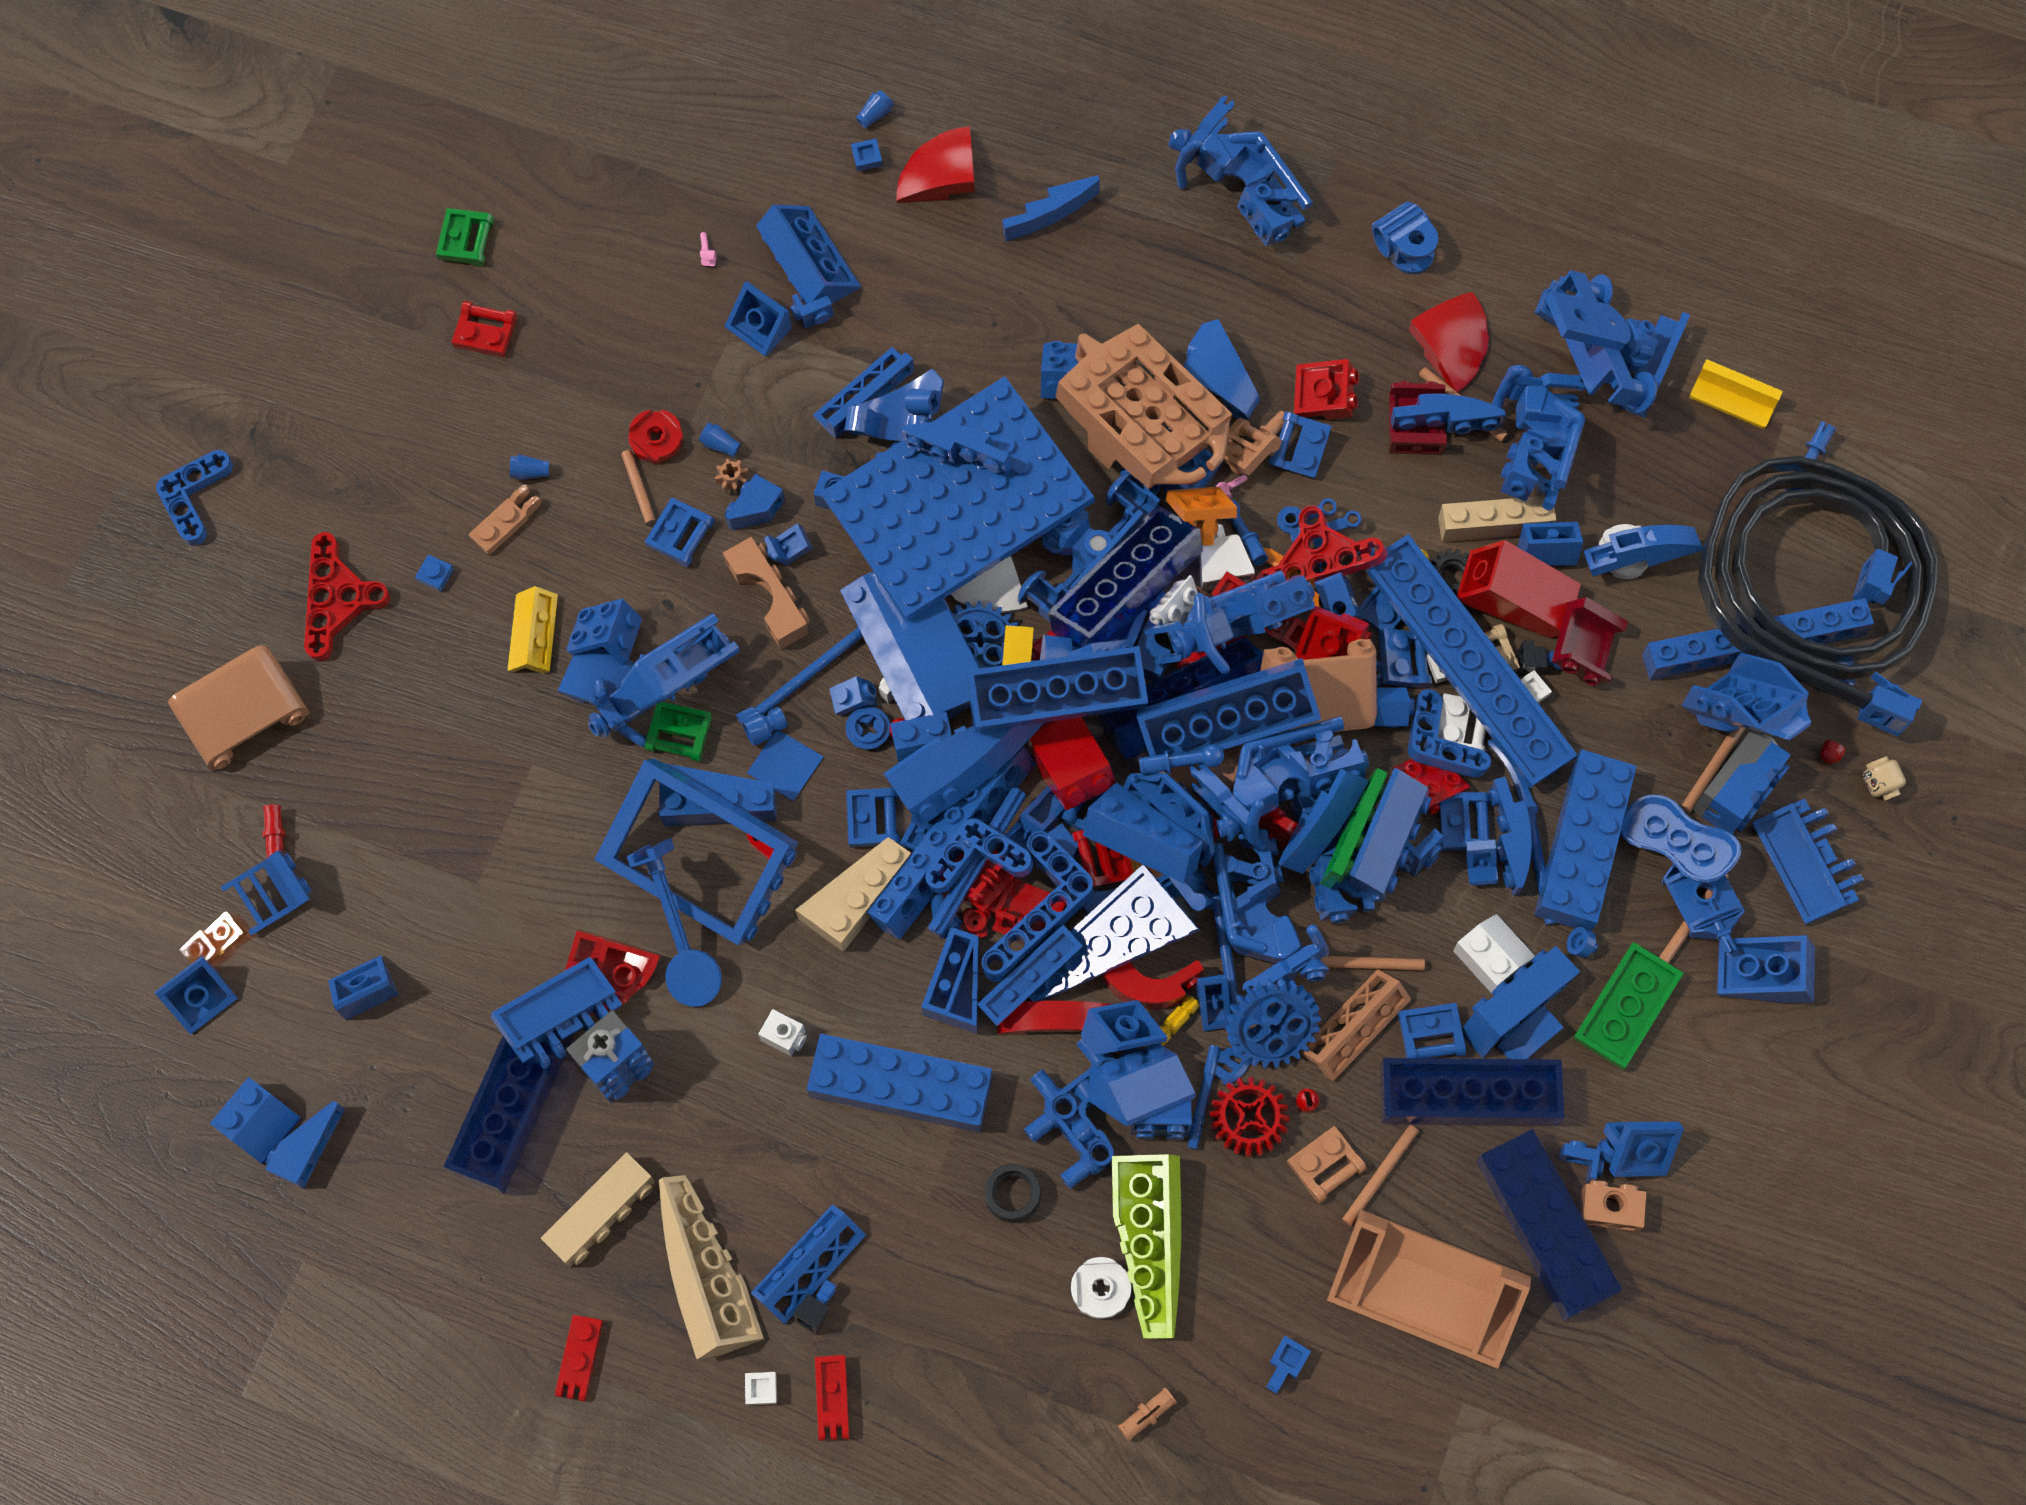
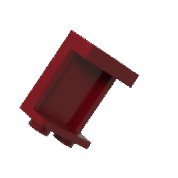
(1421, 439)
(1587, 640)

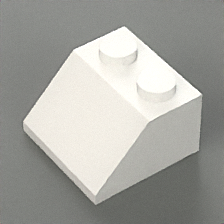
(1493, 952)

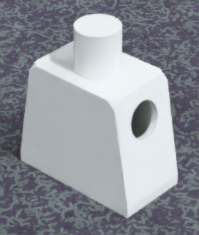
(1223, 556)

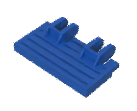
(1804, 863)
(557, 1006)

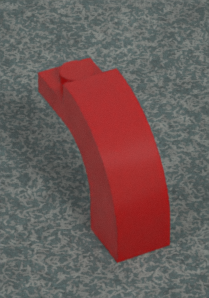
(1152, 993)

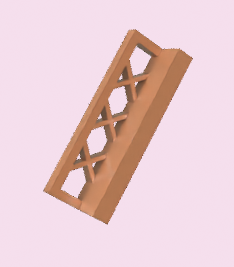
(1360, 1026)

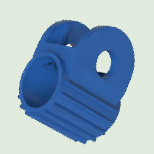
(1406, 234)

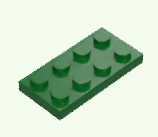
(1351, 837)
(1628, 1006)

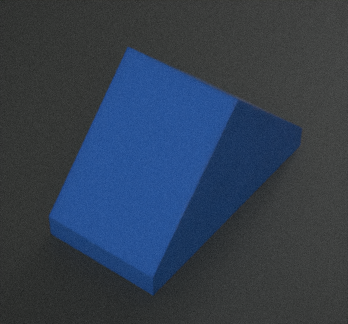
(1213, 1001)

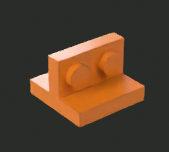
(1202, 508)

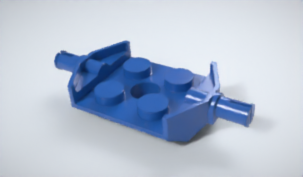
(1706, 917)

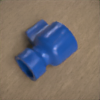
(760, 727)

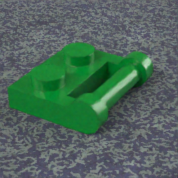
(456, 235)
(680, 722)

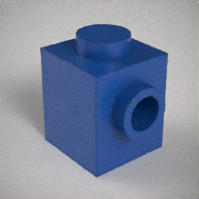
(1393, 707)

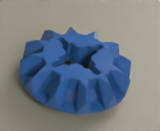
(864, 717)

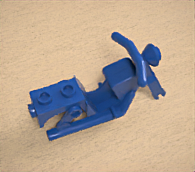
(1251, 159)
(1551, 433)
(1235, 614)
(659, 676)
(1266, 766)
(1327, 901)
(1254, 929)

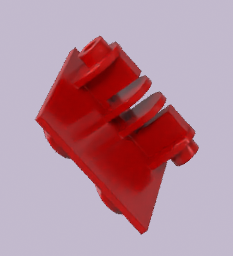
(1440, 782)
(988, 884)
(1020, 902)

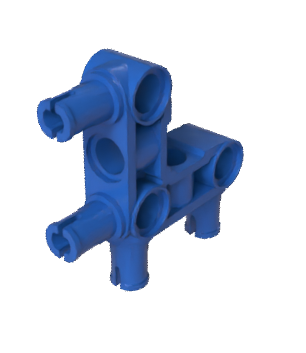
(1075, 1125)

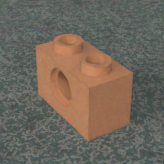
(1630, 1201)

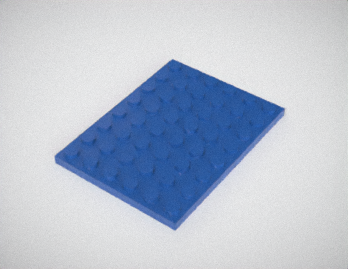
(943, 522)

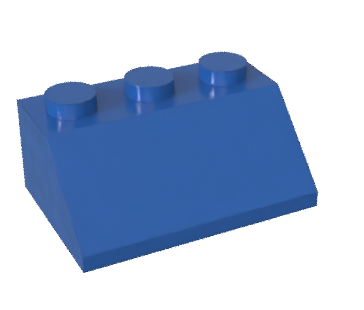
(1140, 1084)

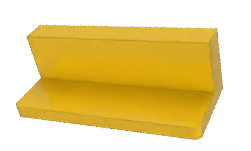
(1735, 394)
(533, 630)

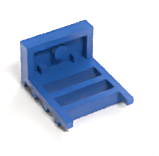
(281, 871)

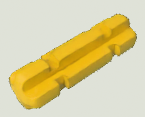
(1179, 1017)

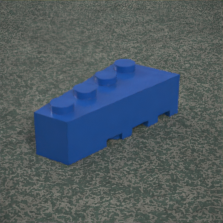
(748, 794)
(1142, 834)
(1518, 1000)

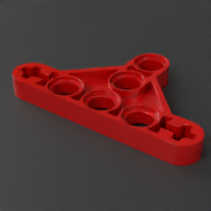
(1332, 550)
(334, 608)

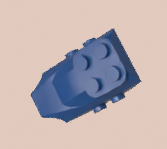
(1752, 696)

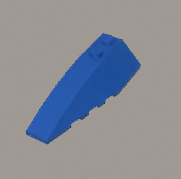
(954, 767)

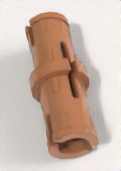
(1163, 1401)

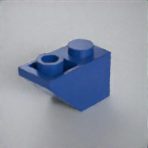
(755, 505)

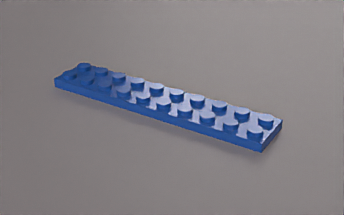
(1471, 662)

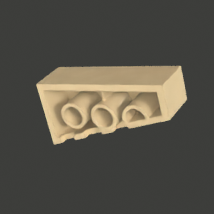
(841, 906)

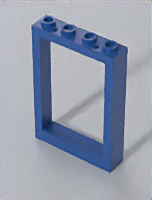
(769, 881)

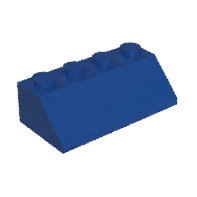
(806, 253)
(1389, 835)

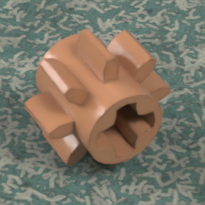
(731, 468)

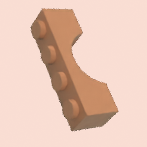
(750, 566)

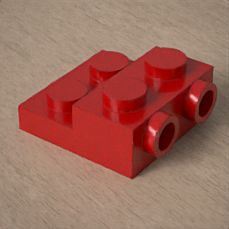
(1326, 389)
(1329, 634)

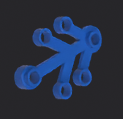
(1337, 525)

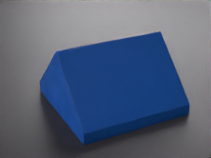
(758, 319)
(362, 988)
(196, 995)

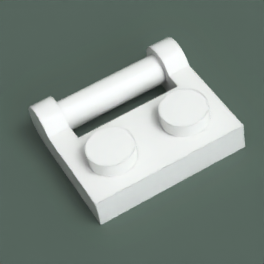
(1454, 722)

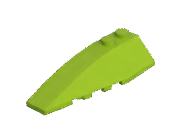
(1150, 1234)

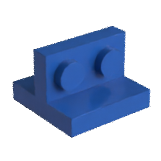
(1643, 1147)

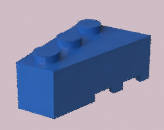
(955, 983)

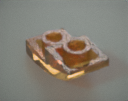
(215, 940)

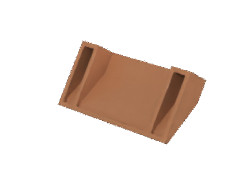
(1429, 1288)

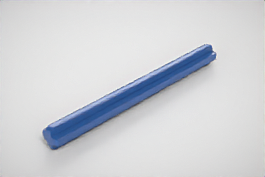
(970, 874)

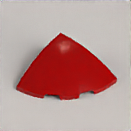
(938, 168)
(1453, 338)
(622, 964)

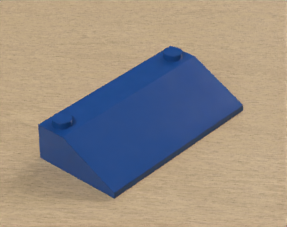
(918, 658)

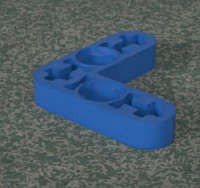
(181, 494)
(1435, 746)
(972, 846)

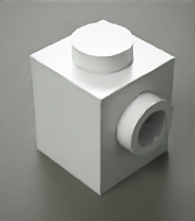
(783, 1033)

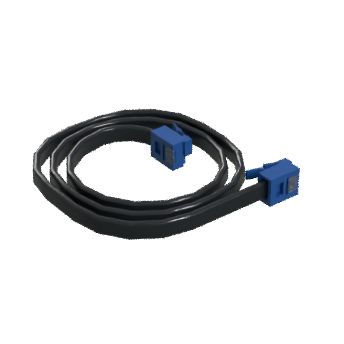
(1757, 632)

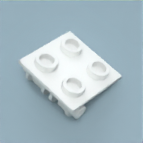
(1175, 604)

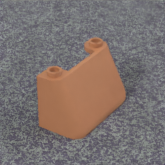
(1340, 684)
(236, 704)

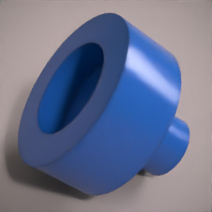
(1581, 942)

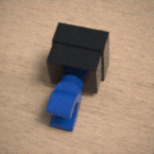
(1534, 658)
(814, 1311)

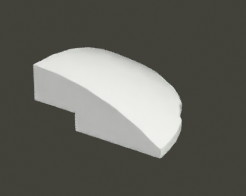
(997, 585)

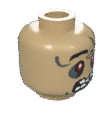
(1884, 778)

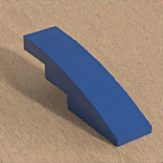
(1060, 203)
(1323, 823)

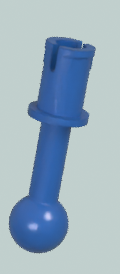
(1818, 444)
(1249, 540)
(1211, 756)

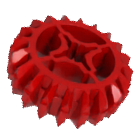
(1239, 1107)

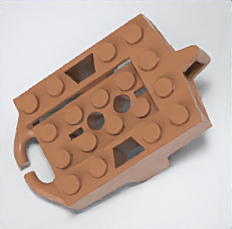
(1122, 427)

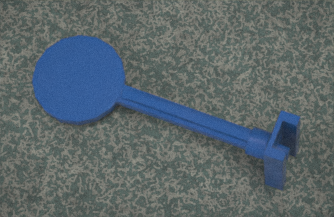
(692, 974)

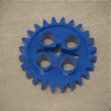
(977, 621)
(1272, 1023)

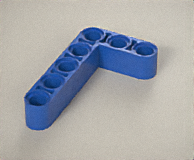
(1043, 911)

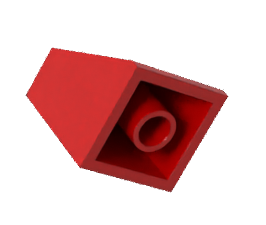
(1071, 761)

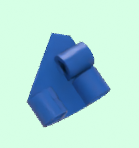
(1220, 370)
(905, 406)

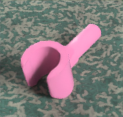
(708, 256)
(1230, 485)

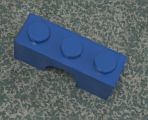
(1150, 648)

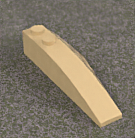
(707, 1288)

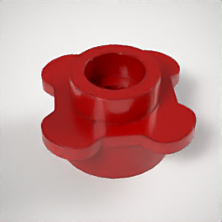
(975, 915)

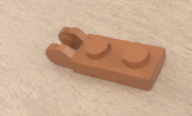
(504, 520)

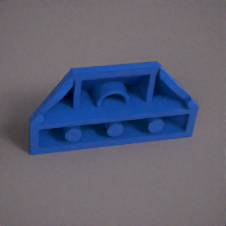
(1178, 805)

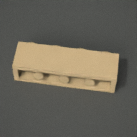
(1491, 518)
(598, 1210)

